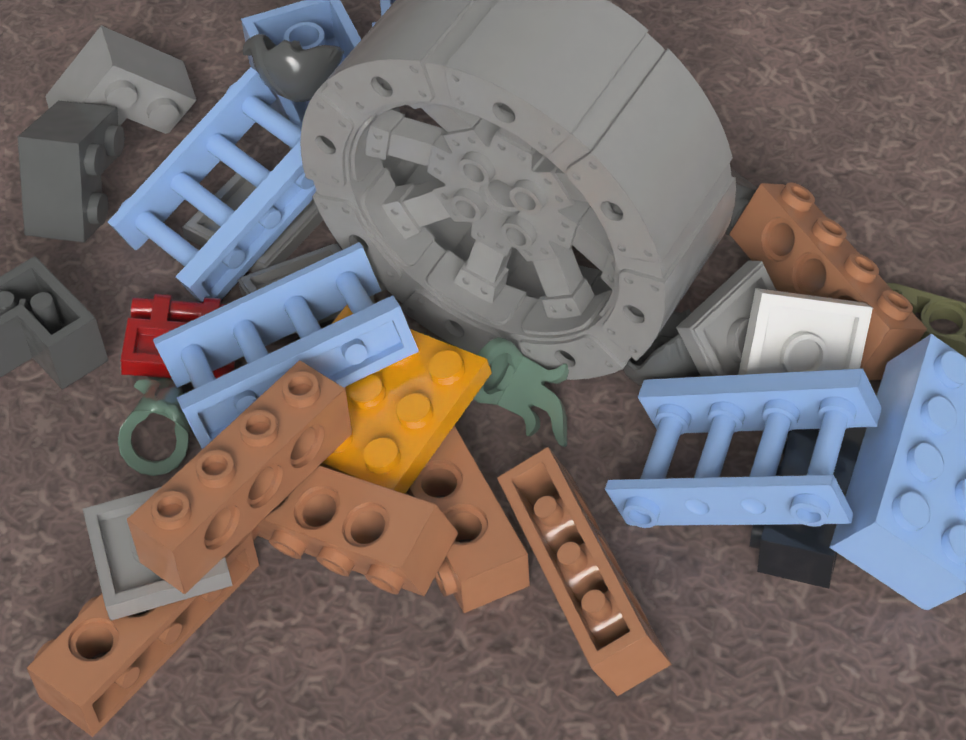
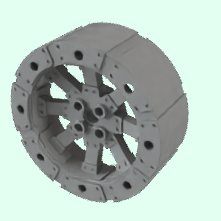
(538, 123)

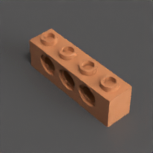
(814, 258)
(240, 476)
(344, 516)
(496, 558)
(583, 573)
(137, 646)

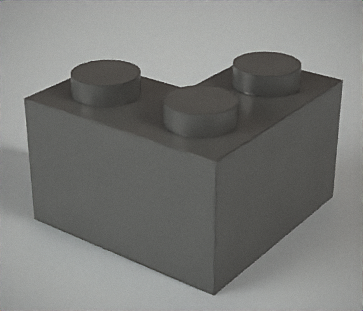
(63, 169)
(46, 324)

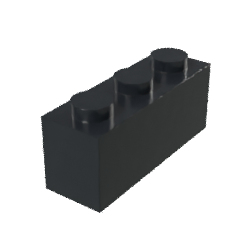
(797, 549)

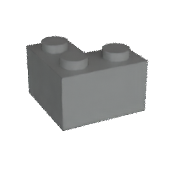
(129, 76)

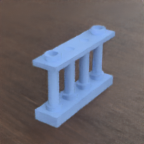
(243, 232)
(342, 351)
(747, 403)

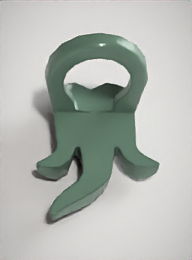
(519, 385)
(158, 398)

